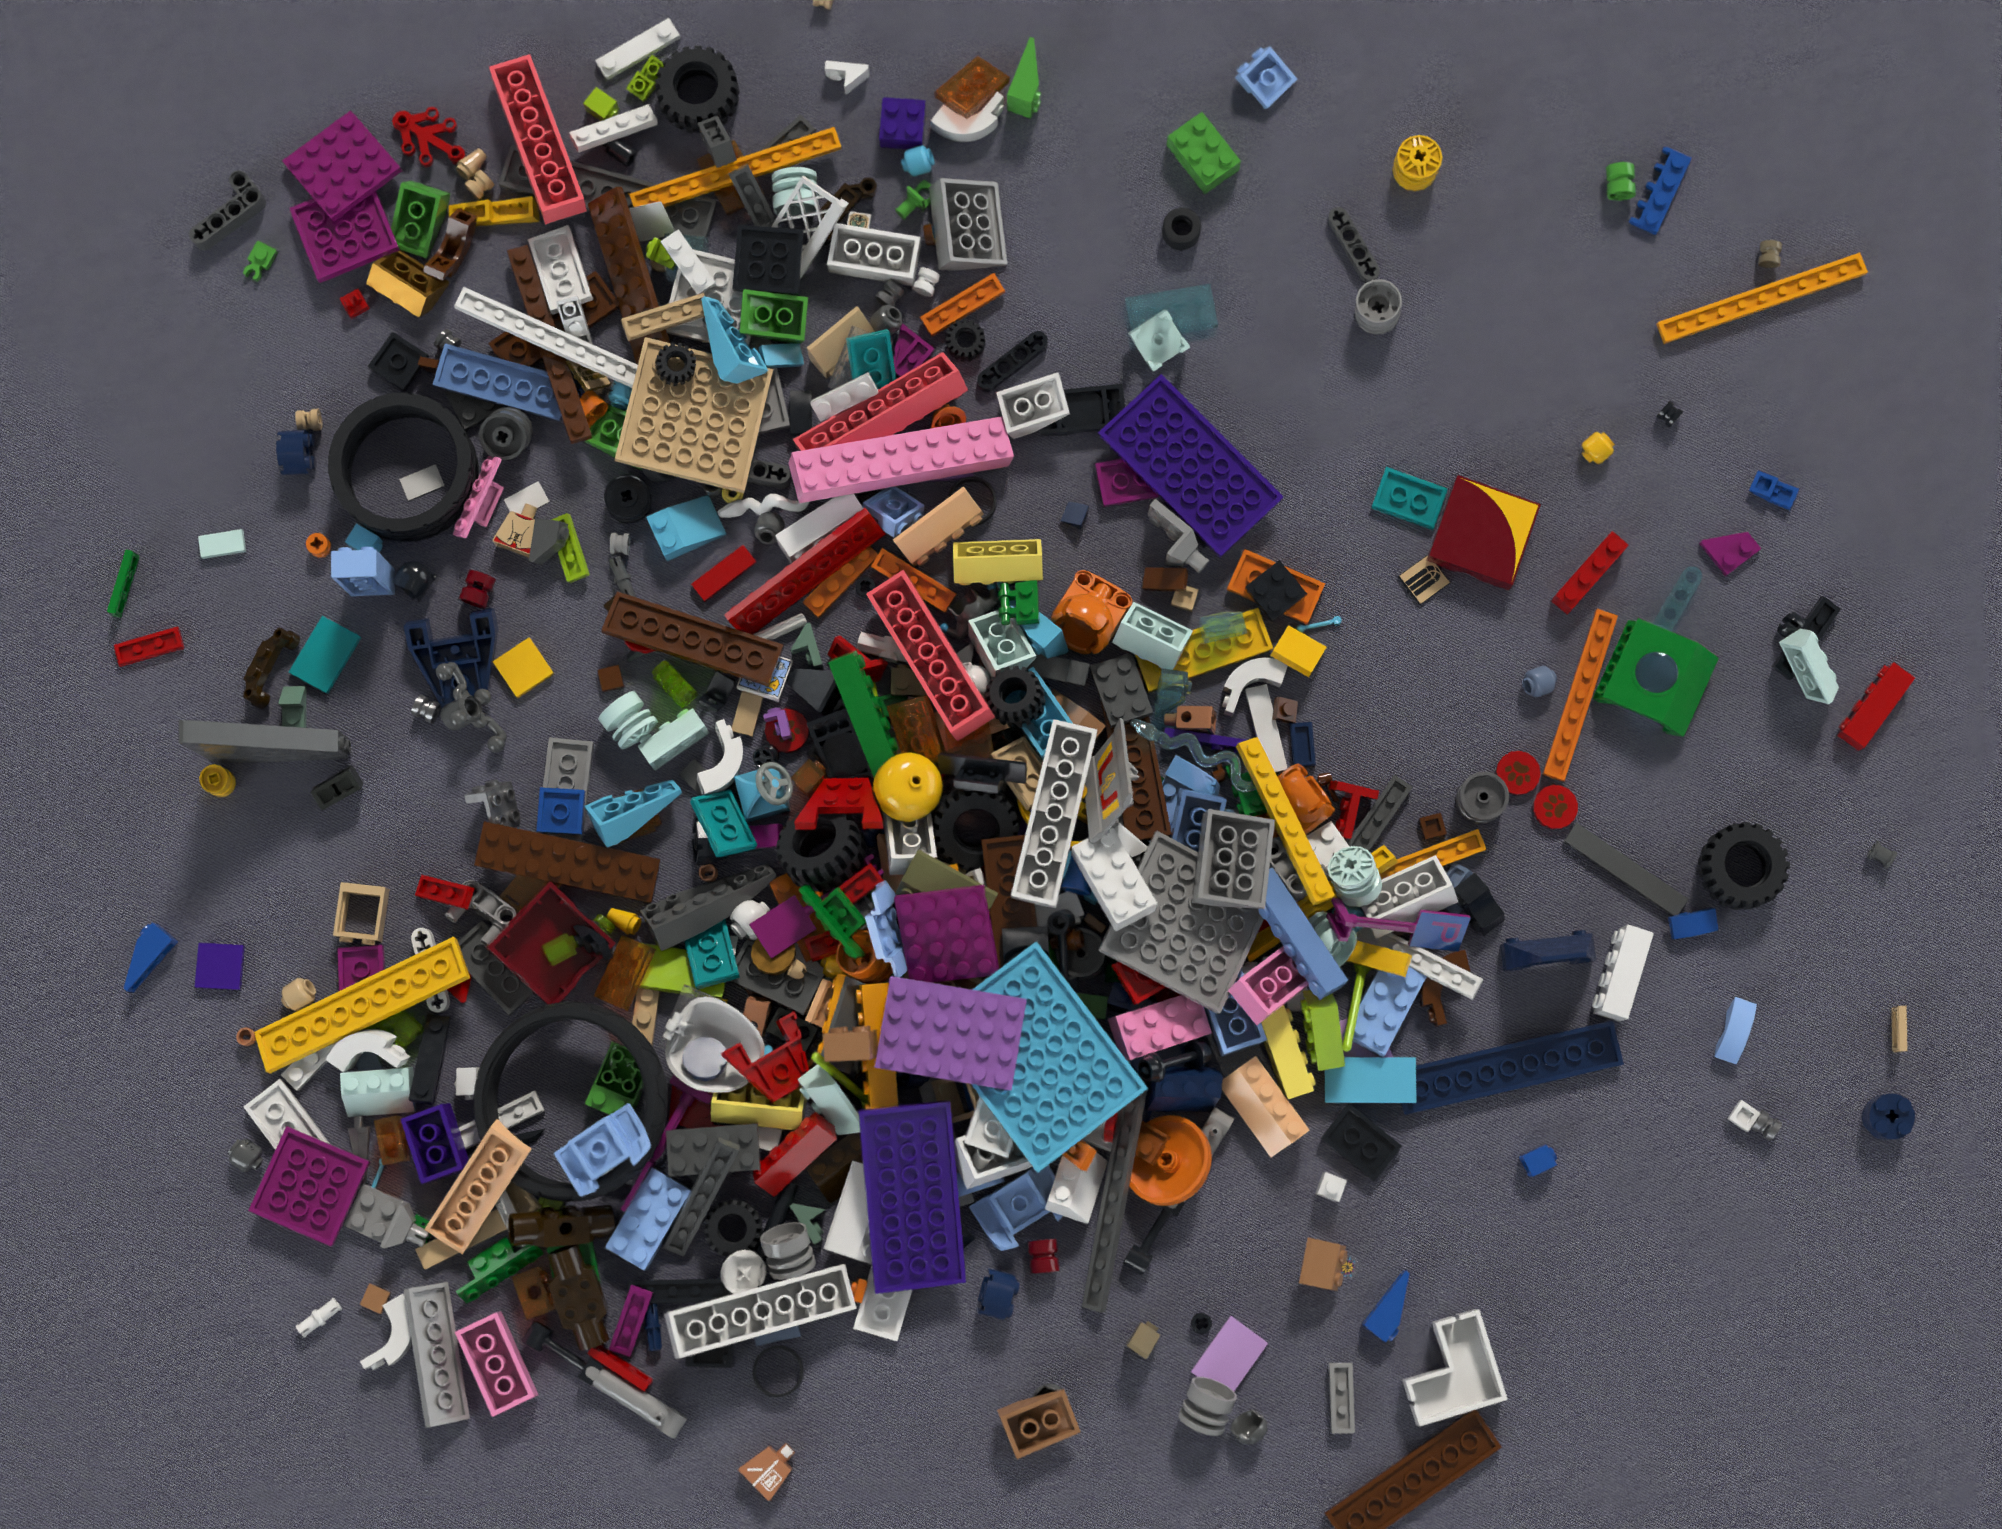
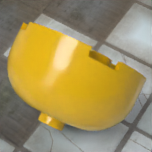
(906, 797)

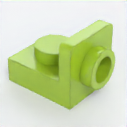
(656, 252)

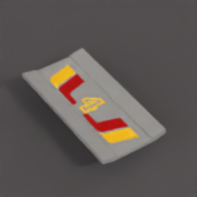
(1109, 784)

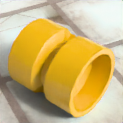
(217, 780)

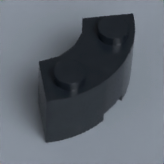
(1479, 904)

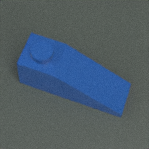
(148, 953)
(1387, 1313)

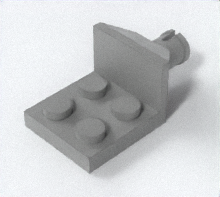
(1186, 546)
(384, 1218)

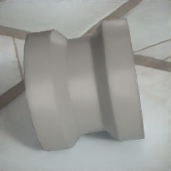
(620, 543)

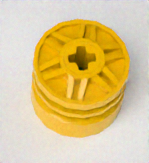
(1413, 173)

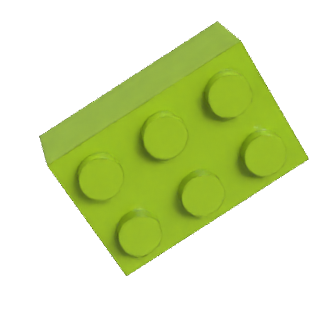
(1322, 1031)

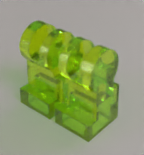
(671, 681)
(405, 1028)

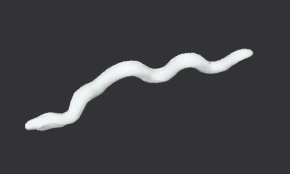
(739, 507)

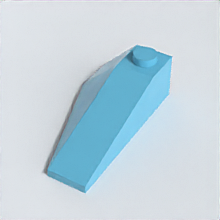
(622, 816)

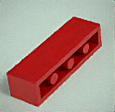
(1589, 572)
(1875, 706)
(794, 1153)

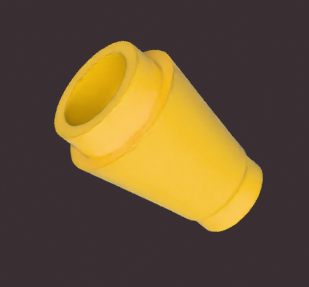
(624, 920)

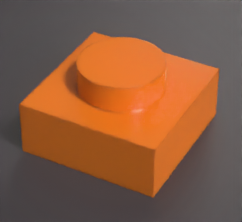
(858, 1289)

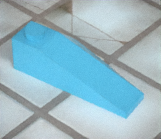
(729, 350)
(1044, 636)

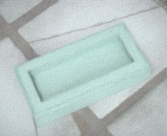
(222, 544)

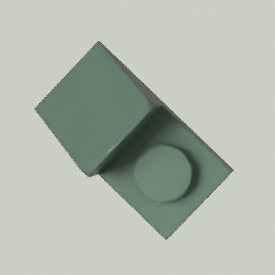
(805, 642)
(293, 704)
(805, 1215)

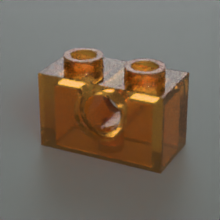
(809, 777)
(391, 1140)
(523, 1284)

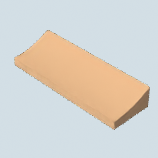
(478, 1187)

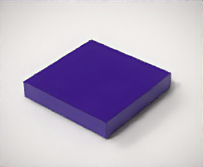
(219, 966)

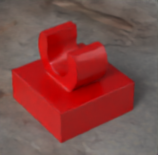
(354, 303)

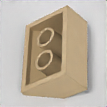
(828, 347)

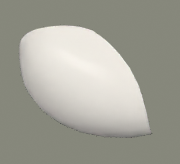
(715, 1020)

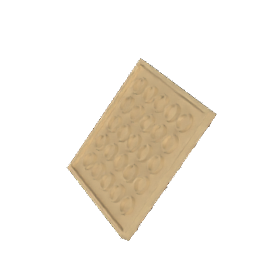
(695, 428)

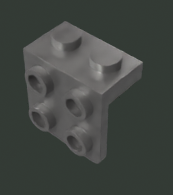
(498, 801)

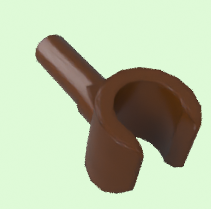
(1219, 774)
(1324, 779)

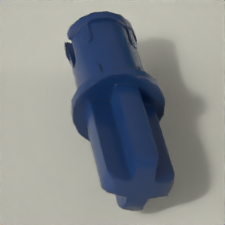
(653, 1328)

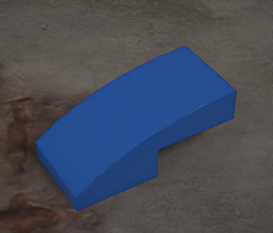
(1773, 490)
(1693, 923)

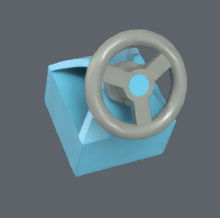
(764, 792)

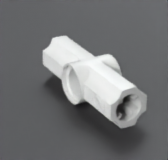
(884, 647)

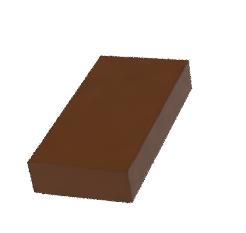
(1165, 579)

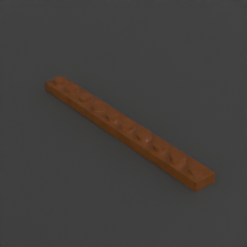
(555, 365)

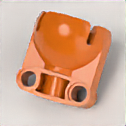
(1090, 612)
(1306, 798)

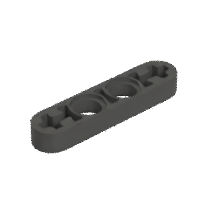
(1350, 246)

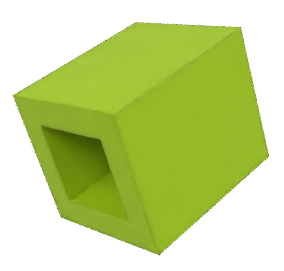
(601, 105)

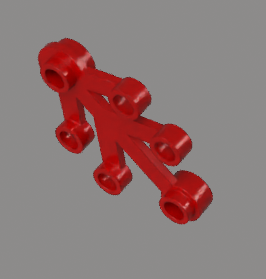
(425, 135)

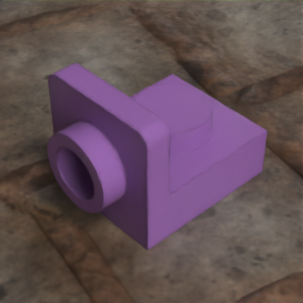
(782, 726)

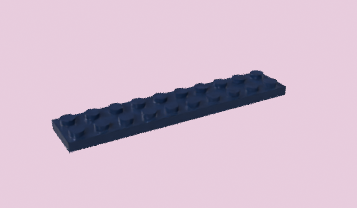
(1515, 1066)

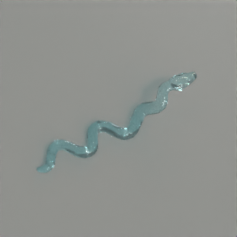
(1151, 733)

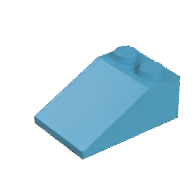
(686, 526)

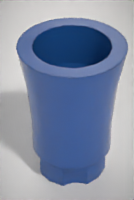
(1074, 880)

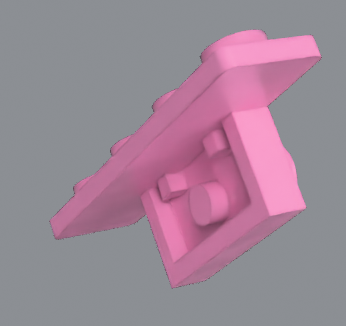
(482, 499)

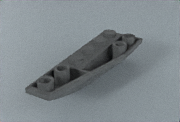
(702, 906)

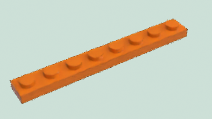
(1580, 695)

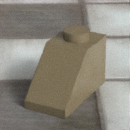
(1143, 1339)

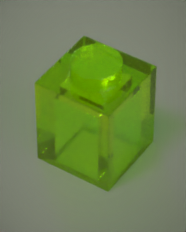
(559, 948)

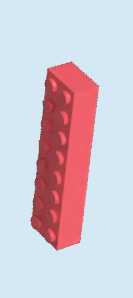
(537, 139)
(893, 407)
(930, 655)

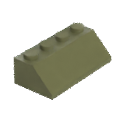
(931, 875)

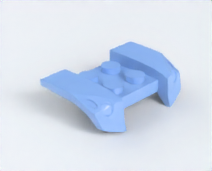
(1185, 776)
(884, 929)
(603, 1148)
(1014, 1207)

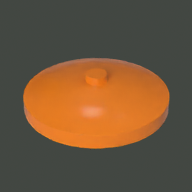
(1180, 1167)

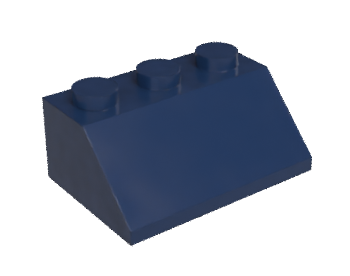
(1185, 1090)

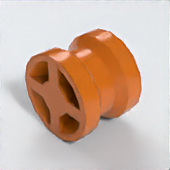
(322, 548)

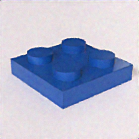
(560, 811)

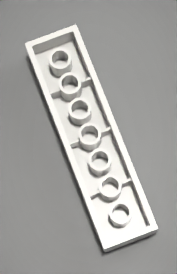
(1054, 814)
(759, 1311)

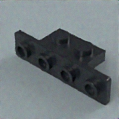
(981, 772)

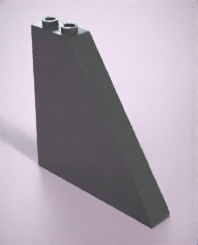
(261, 743)

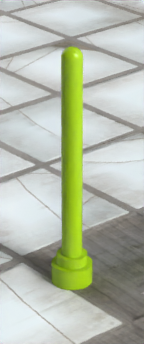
(1354, 1007)
(840, 1077)

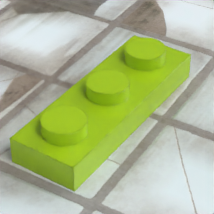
(571, 554)

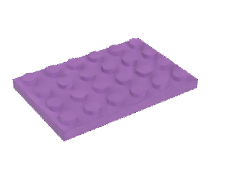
(950, 1033)

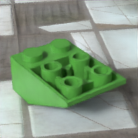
(616, 1082)

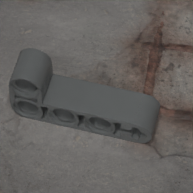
(225, 212)
(764, 480)
(1061, 669)

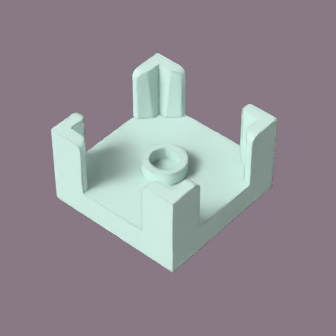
(1158, 340)

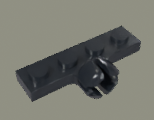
(1816, 621)

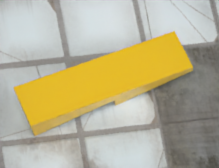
(501, 212)

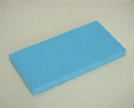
(1372, 1080)

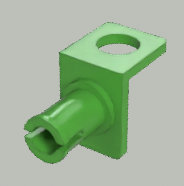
(914, 200)

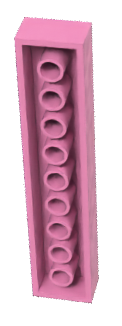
(900, 459)

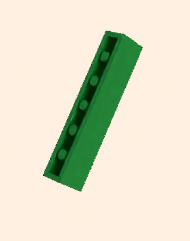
(863, 709)

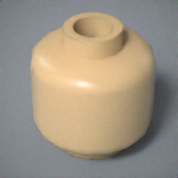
(298, 994)

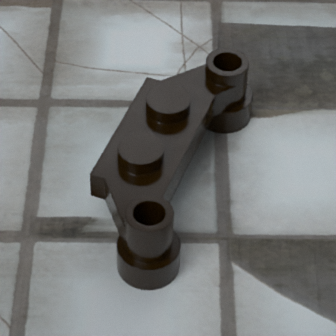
(852, 195)
(263, 663)

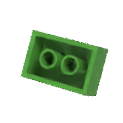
(1203, 153)

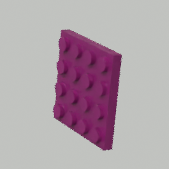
(342, 166)
(348, 242)
(947, 934)
(309, 1186)

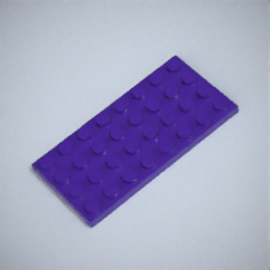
(1190, 465)
(912, 1196)

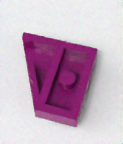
(910, 351)
(1730, 550)

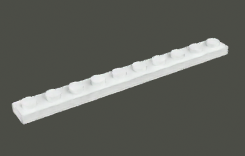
(546, 336)

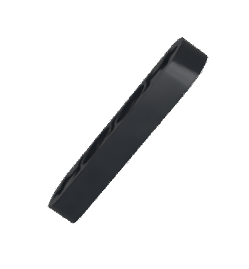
(1014, 363)

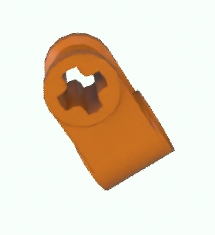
(593, 406)

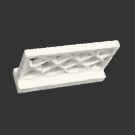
(825, 225)

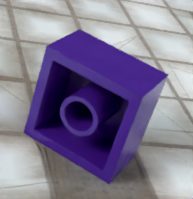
(902, 123)

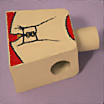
(517, 531)

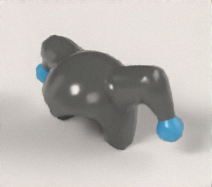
(968, 608)

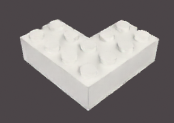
(1470, 1373)

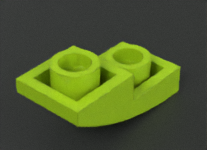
(644, 81)

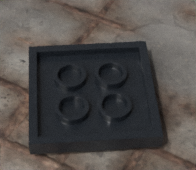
(768, 259)

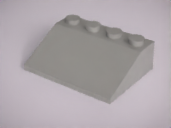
(967, 224)
(1233, 860)

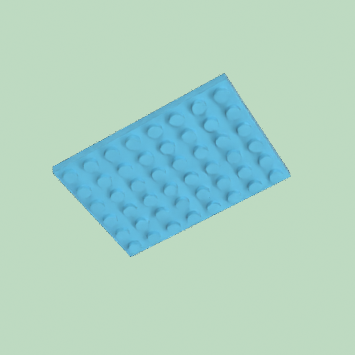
(1066, 1064)

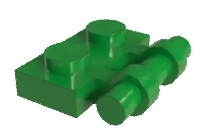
(1027, 603)

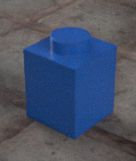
(1538, 1160)

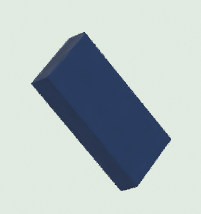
(1302, 744)

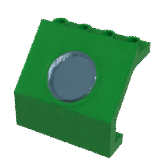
(1657, 675)

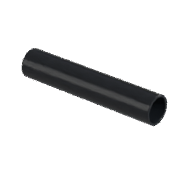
(779, 1212)

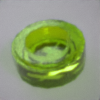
(604, 923)

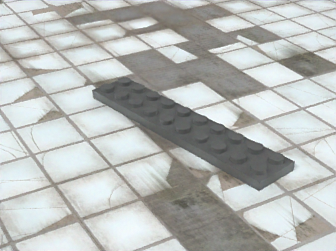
(690, 216)

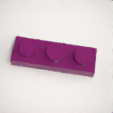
(630, 1320)

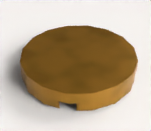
(773, 966)

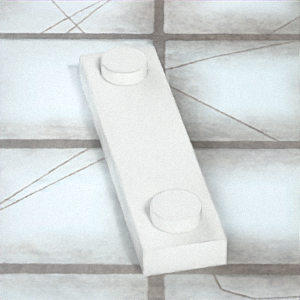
(638, 49)

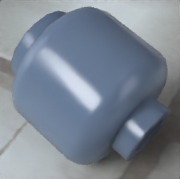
(1539, 681)

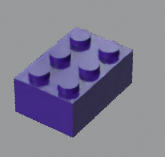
(435, 1143)

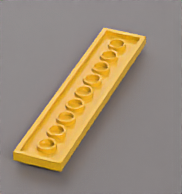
(361, 1005)

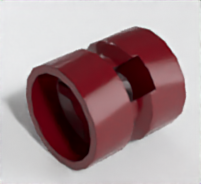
(475, 596)
(1043, 1256)

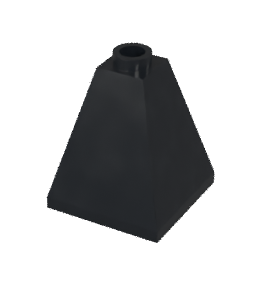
(816, 688)

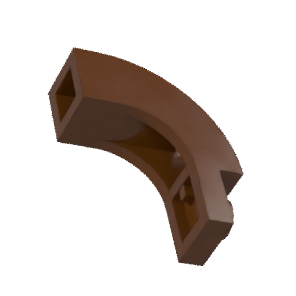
(454, 246)
(1431, 990)

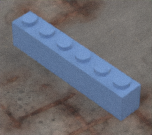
(1300, 939)

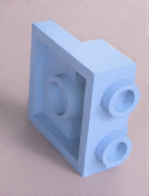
(1265, 76)
(894, 510)

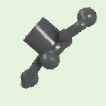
(468, 709)

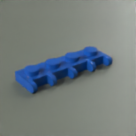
(1662, 191)

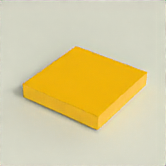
(1298, 651)
(523, 667)

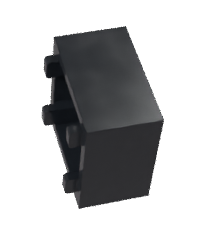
(716, 1357)

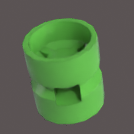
(1620, 178)

